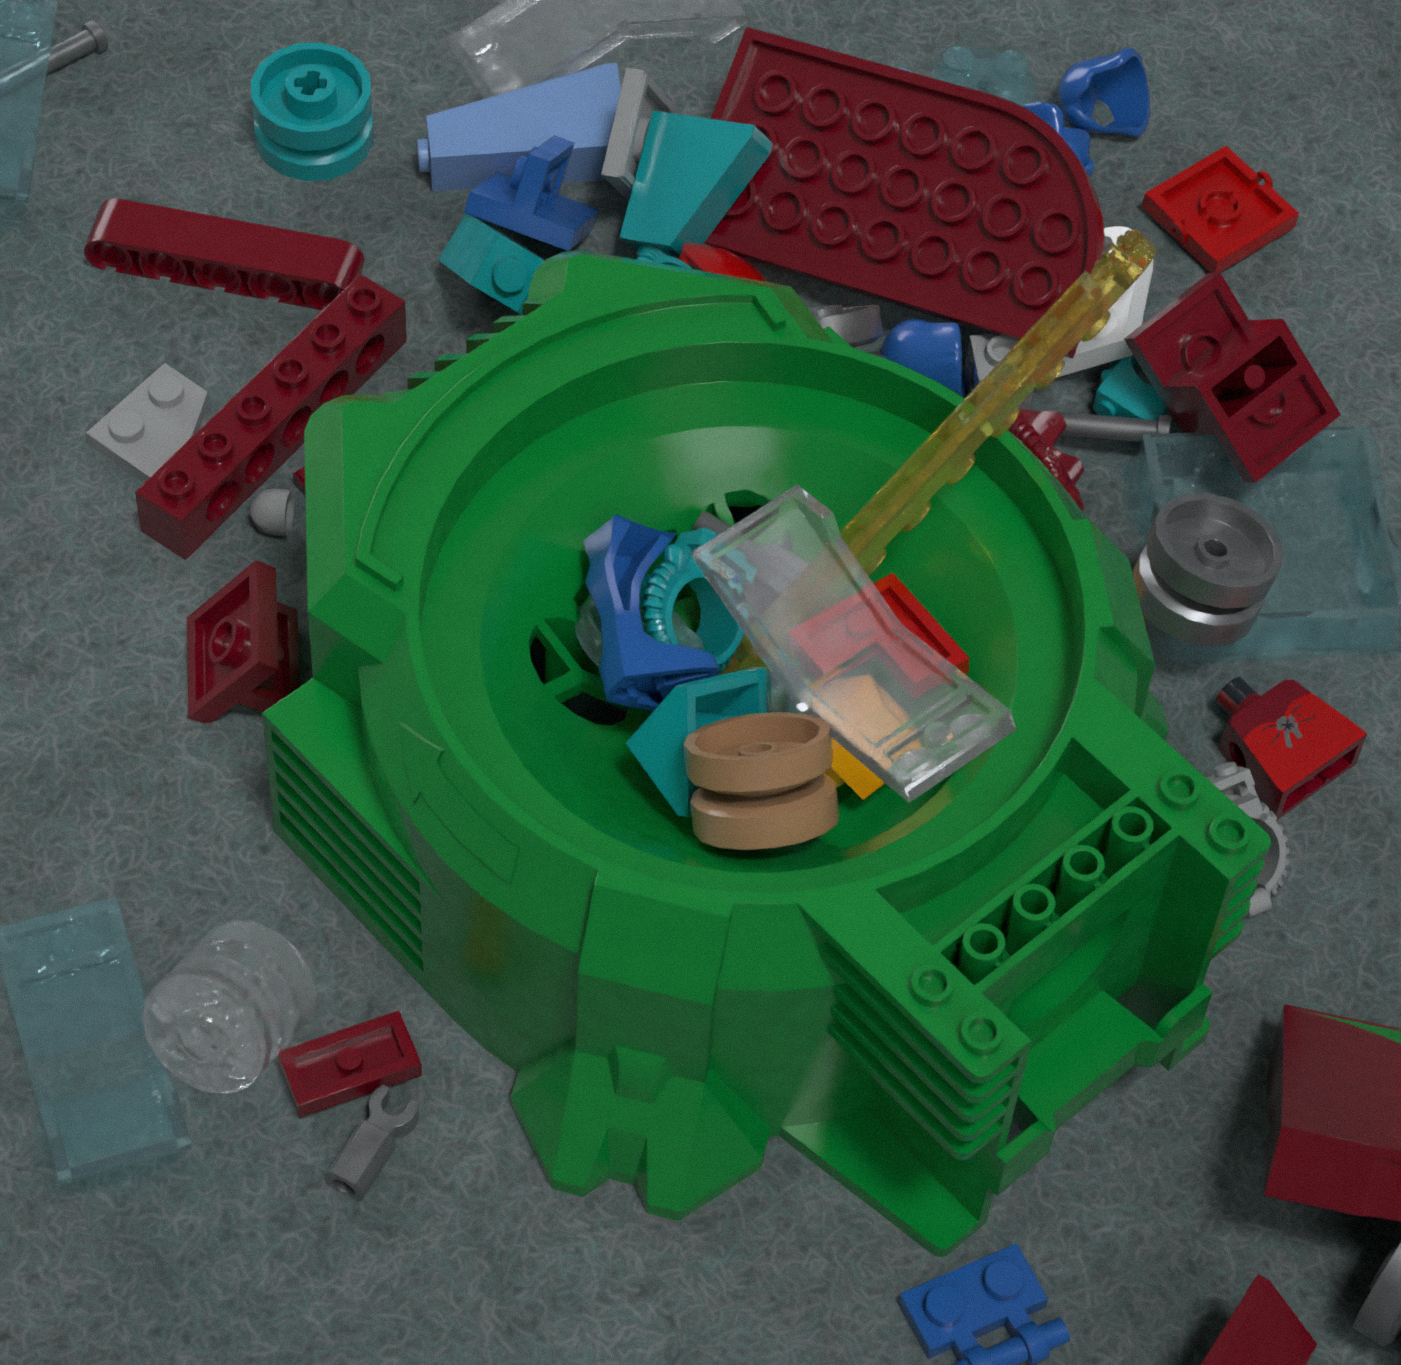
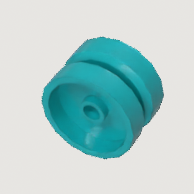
(312, 111)

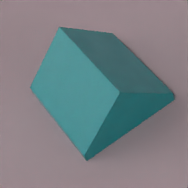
(685, 709)

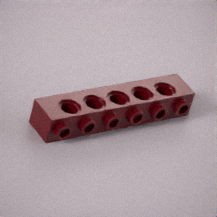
(269, 416)

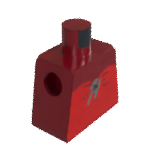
(1286, 741)

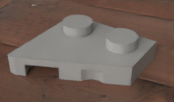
(150, 423)

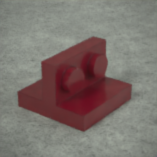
(242, 647)

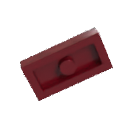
(349, 1063)

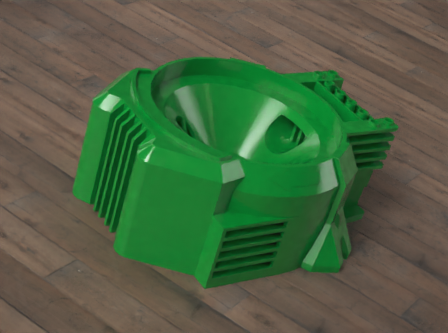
(688, 998)

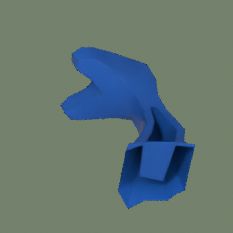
(632, 664)

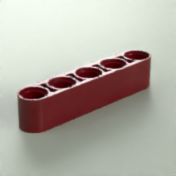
(221, 253)

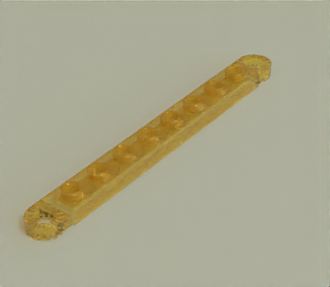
(986, 410)

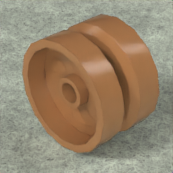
(761, 780)

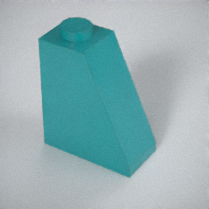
(689, 179)

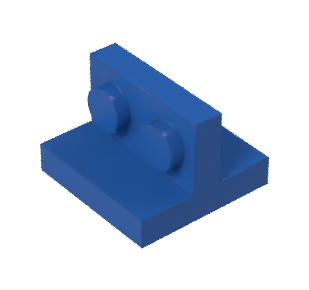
(531, 198)

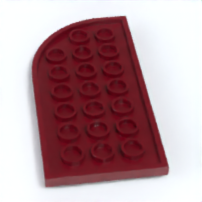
(906, 188)

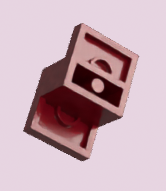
(1232, 377)

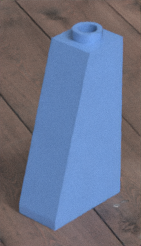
(493, 133)

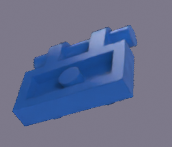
(978, 1300)

